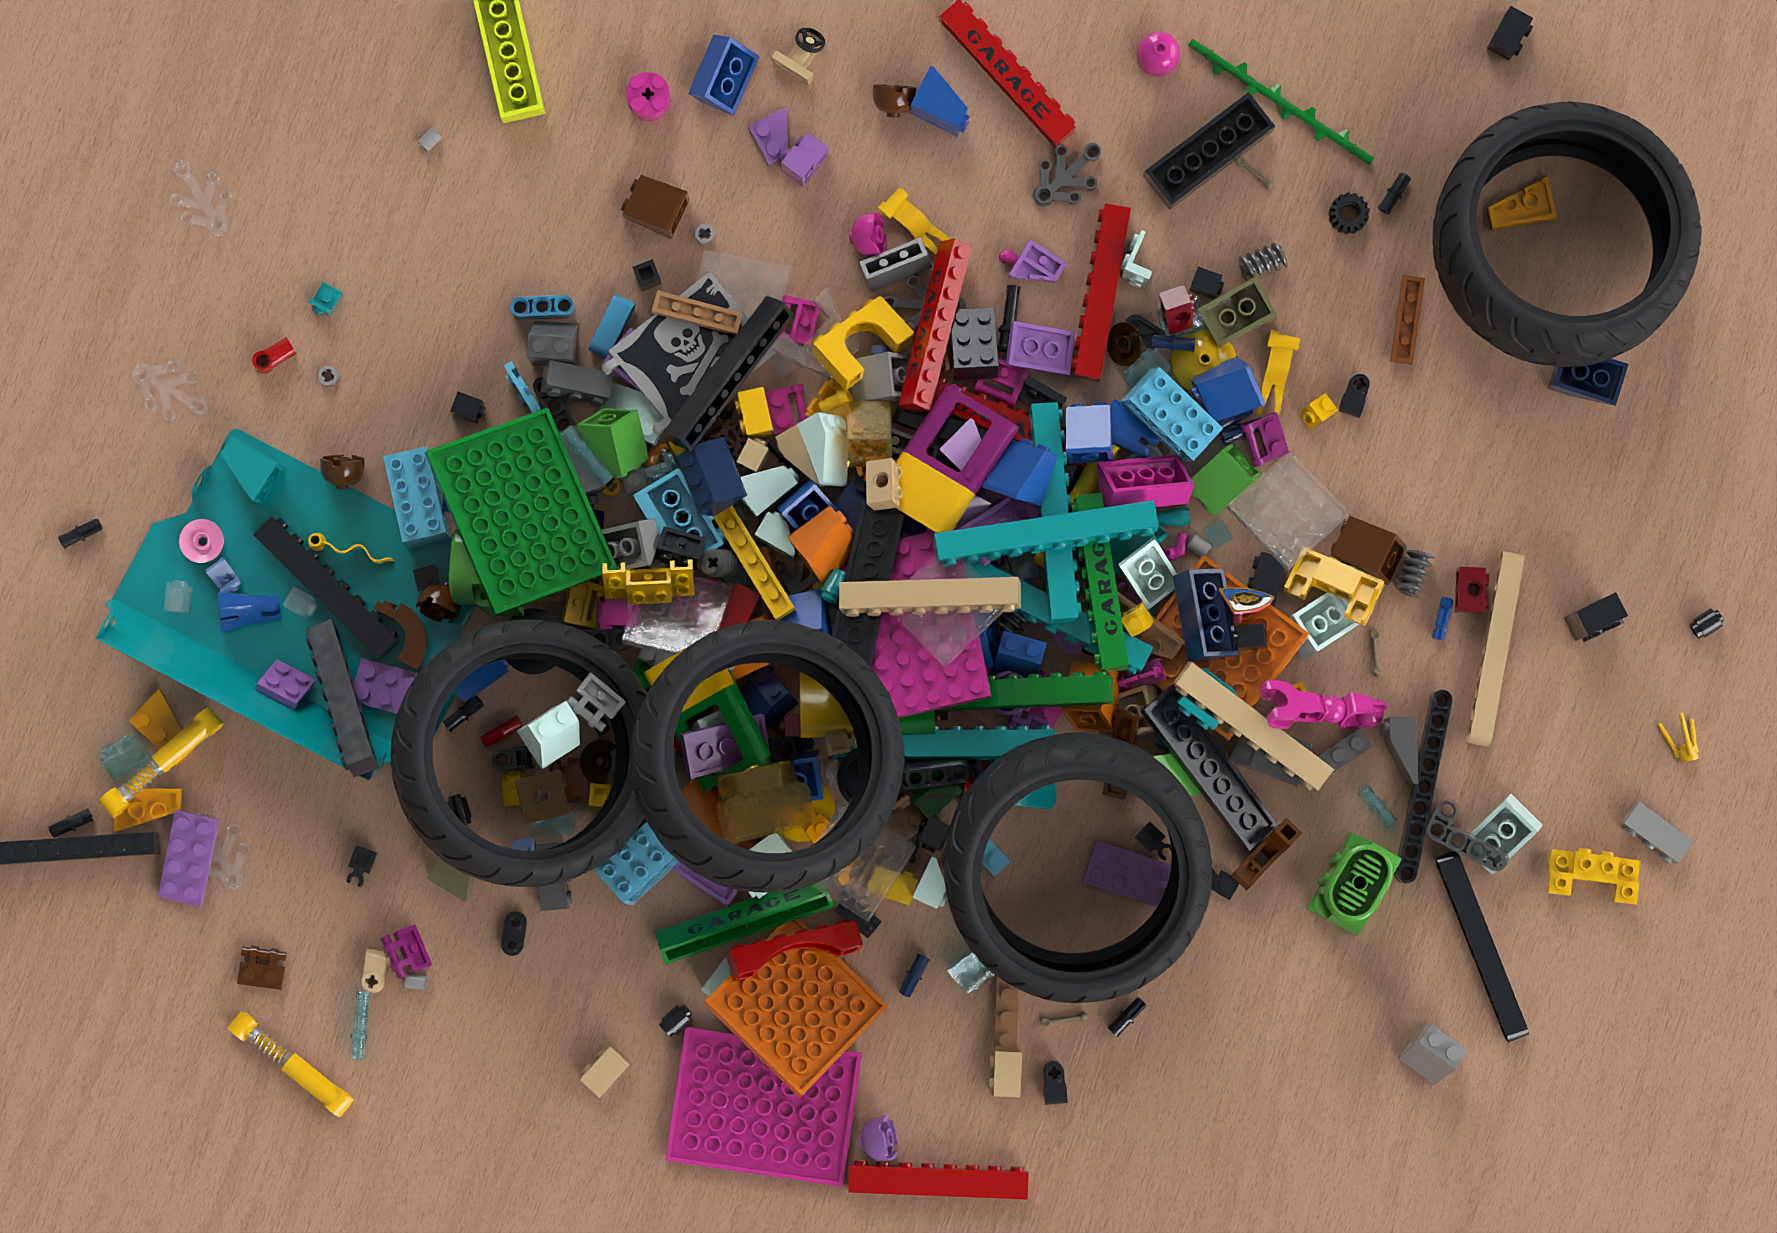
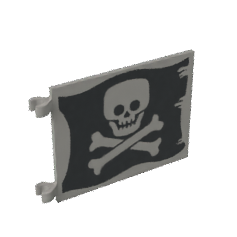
(673, 356)

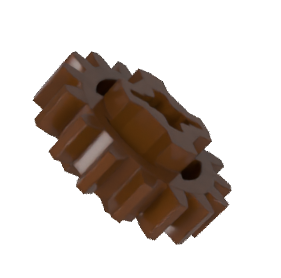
(725, 429)

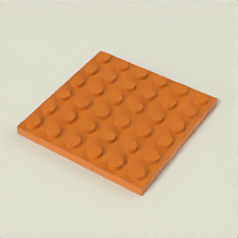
(1249, 668)
(797, 1011)

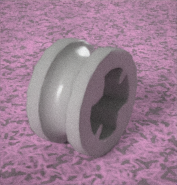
(704, 241)
(322, 379)

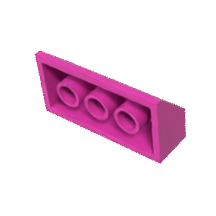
(1144, 480)

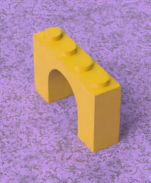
(875, 318)

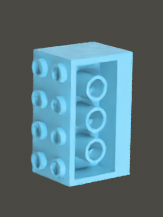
(1171, 414)
(416, 499)
(654, 504)
(637, 866)

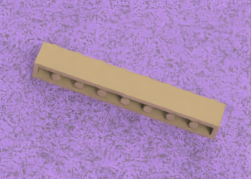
(930, 595)
(1254, 726)

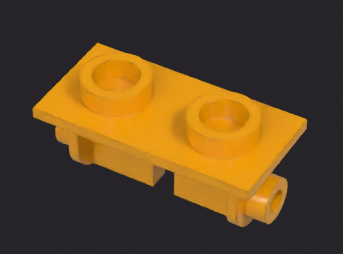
(827, 390)

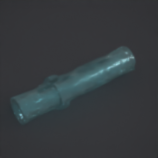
(584, 451)
(360, 1025)

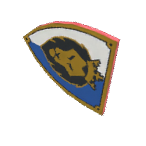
(1244, 601)

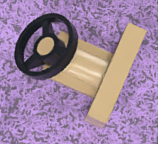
(801, 55)

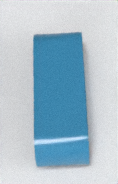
(552, 312)
(612, 326)

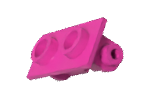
(1151, 673)

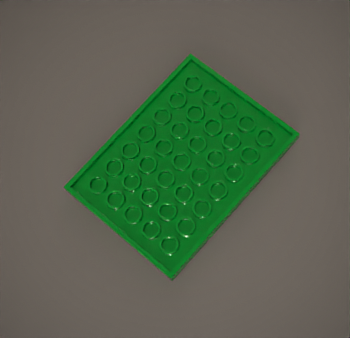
(520, 511)

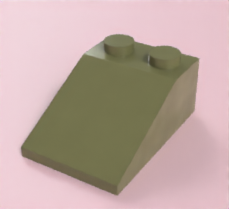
(1237, 312)

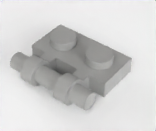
(599, 696)

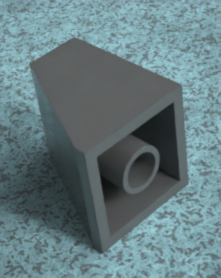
(552, 342)

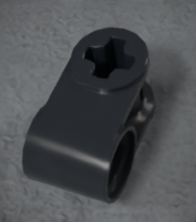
(1354, 399)
(515, 759)
(1054, 1088)

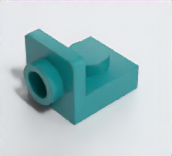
(325, 299)

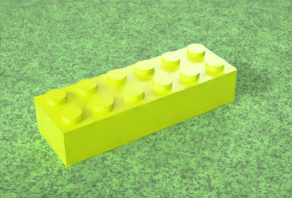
(509, 59)

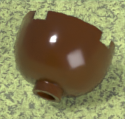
(893, 99)
(342, 470)
(437, 603)

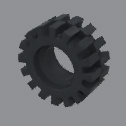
(1349, 200)

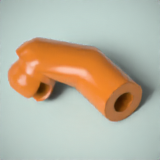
(655, 452)

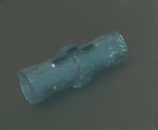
(1377, 806)

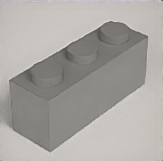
(1656, 833)

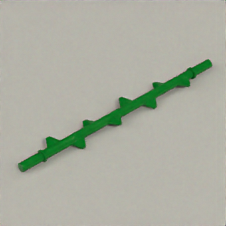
(1274, 95)

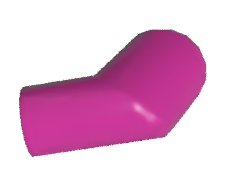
(1008, 257)
(1179, 549)

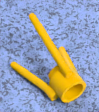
(1687, 750)

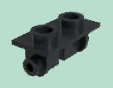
(864, 926)

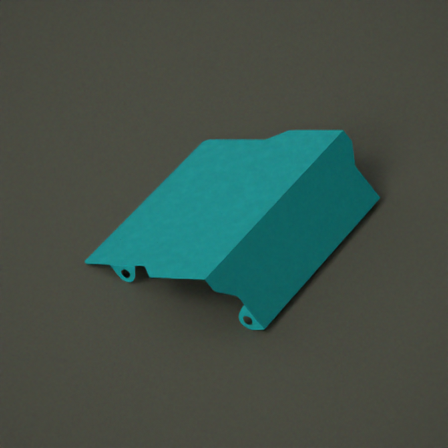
(233, 661)

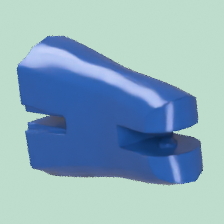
(1129, 430)
(243, 610)

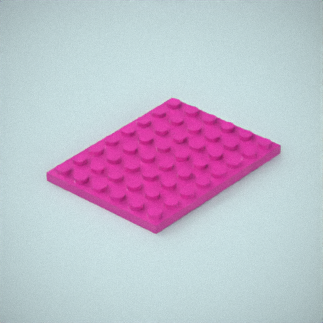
(907, 668)
(747, 1120)

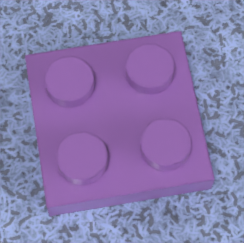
(285, 684)

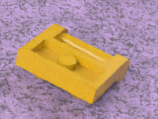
(578, 603)

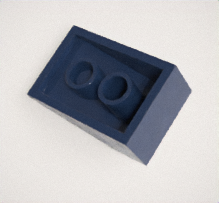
(1591, 382)
(767, 696)

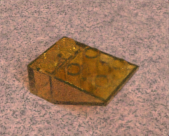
(868, 432)

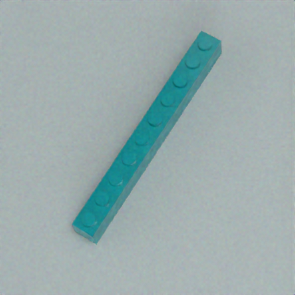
(1045, 532)
(1058, 564)
(1035, 609)
(966, 744)

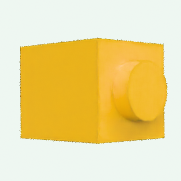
(1137, 619)

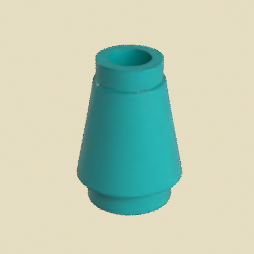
(1175, 517)
(830, 589)

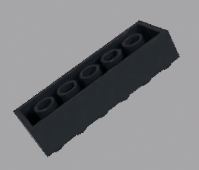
(1209, 151)

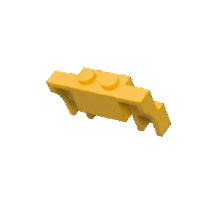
(1337, 579)
(648, 585)
(1601, 868)

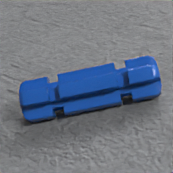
(1442, 618)

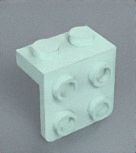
(1134, 273)

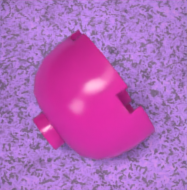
(1158, 54)
(868, 235)

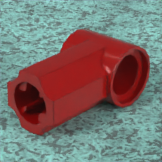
(276, 354)

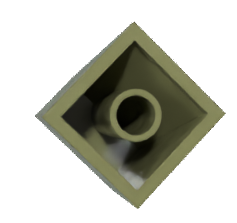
(452, 880)

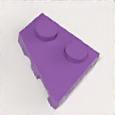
(772, 135)
(1037, 264)

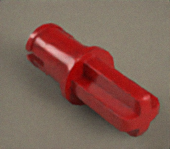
(502, 731)

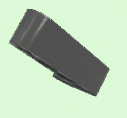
(1468, 839)

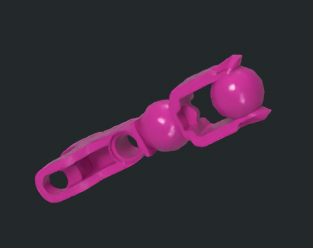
(1298, 706)

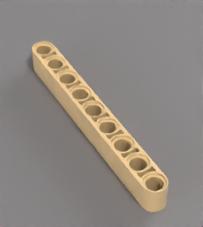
(1495, 649)

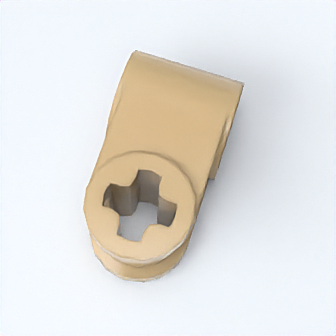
(375, 965)

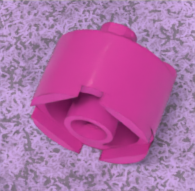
(639, 88)
(613, 612)

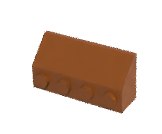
(705, 808)

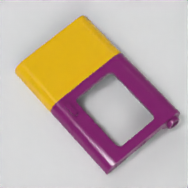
(934, 491)

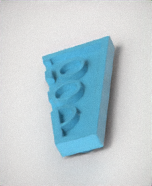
(525, 394)

